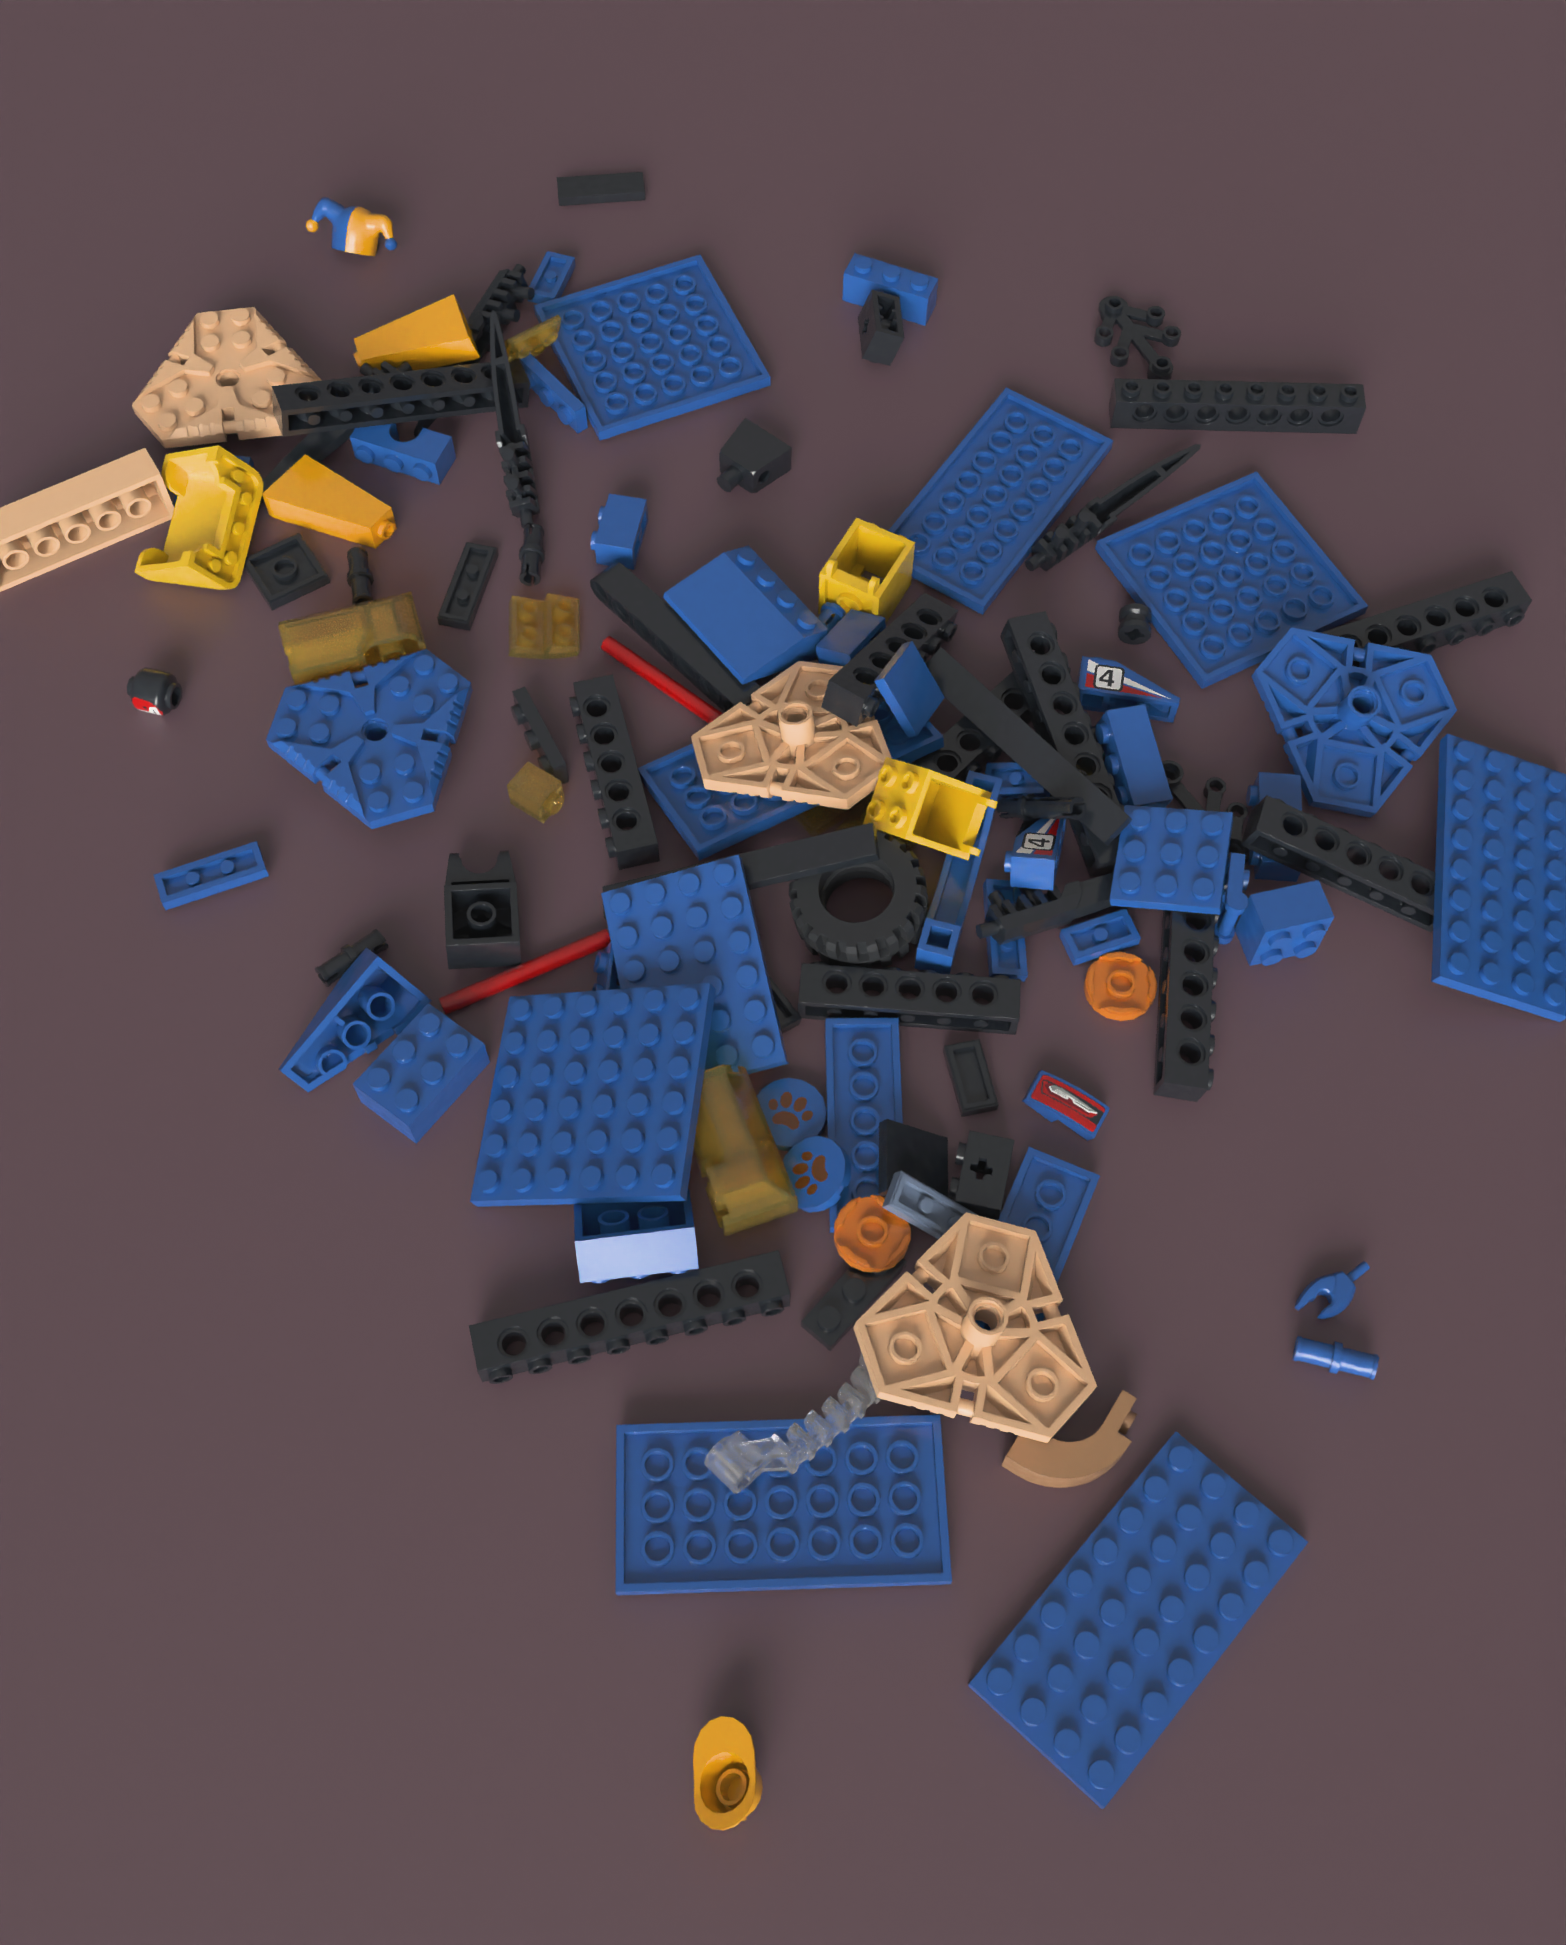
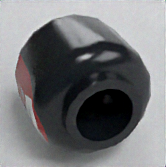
(154, 691)

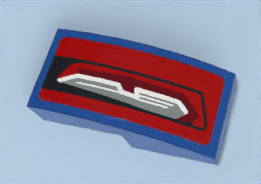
(1067, 1103)

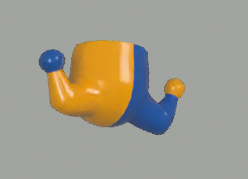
(353, 227)

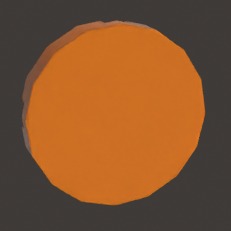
(1120, 986)
(870, 1235)

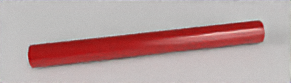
(660, 680)
(524, 971)

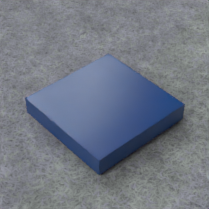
(909, 689)

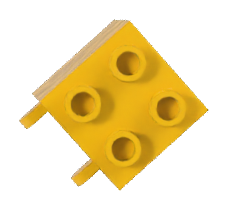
(873, 550)
(928, 808)

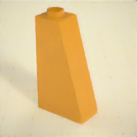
(423, 339)
(329, 504)

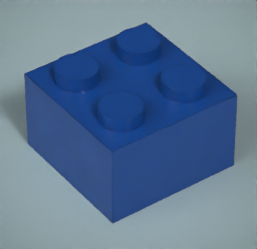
(1284, 923)

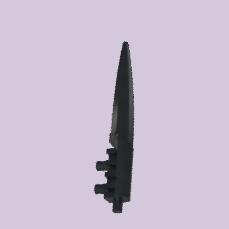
(502, 294)
(511, 434)
(322, 444)
(1101, 513)
(1042, 912)

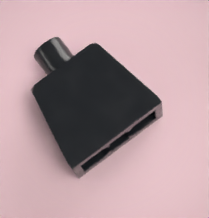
(752, 459)

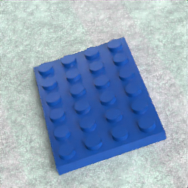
(695, 931)

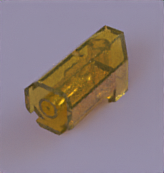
(351, 637)
(739, 1154)

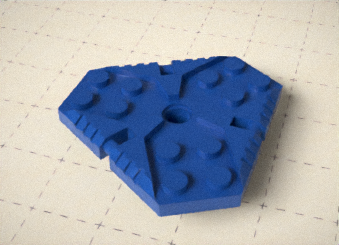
(375, 734)
(1347, 752)

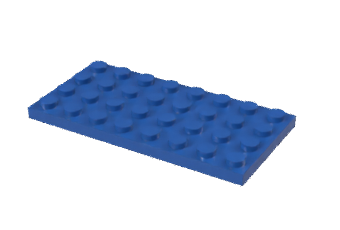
(997, 497)
(720, 819)
(1500, 879)
(846, 1519)
(1137, 1618)

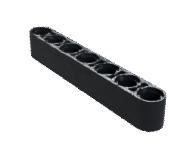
(669, 636)

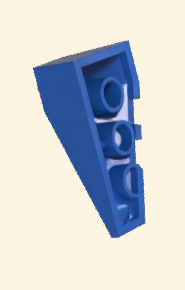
(357, 1016)

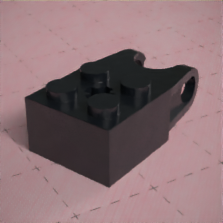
(481, 915)

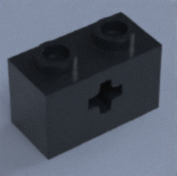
(880, 327)
(985, 1155)

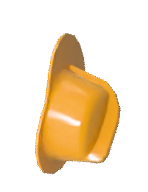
(725, 1774)

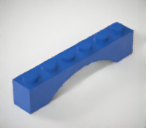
(954, 892)

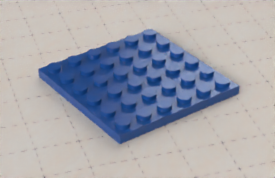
(652, 347)
(1229, 577)
(595, 1097)

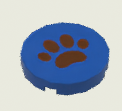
(792, 1111)
(817, 1172)

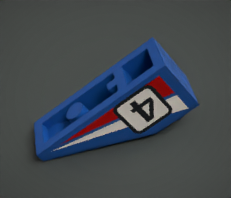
(1111, 685)
(1036, 855)

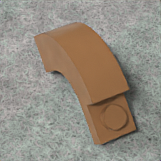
(1078, 1462)

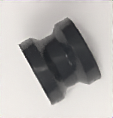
(1134, 624)

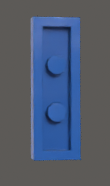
(555, 394)
(210, 875)
(1011, 957)

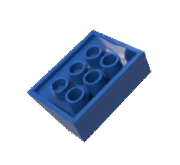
(747, 615)

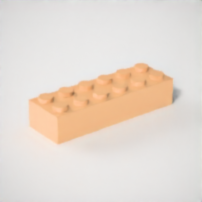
(81, 517)

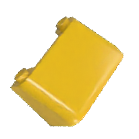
(209, 521)

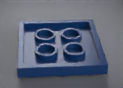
(1172, 860)

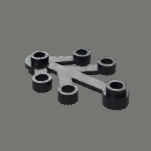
(1115, 311)
(1187, 801)

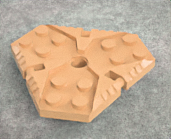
(220, 381)
(792, 745)
(930, 1348)

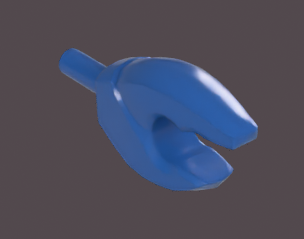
(1335, 1287)

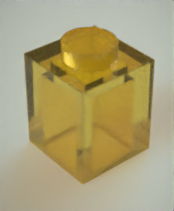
(536, 792)

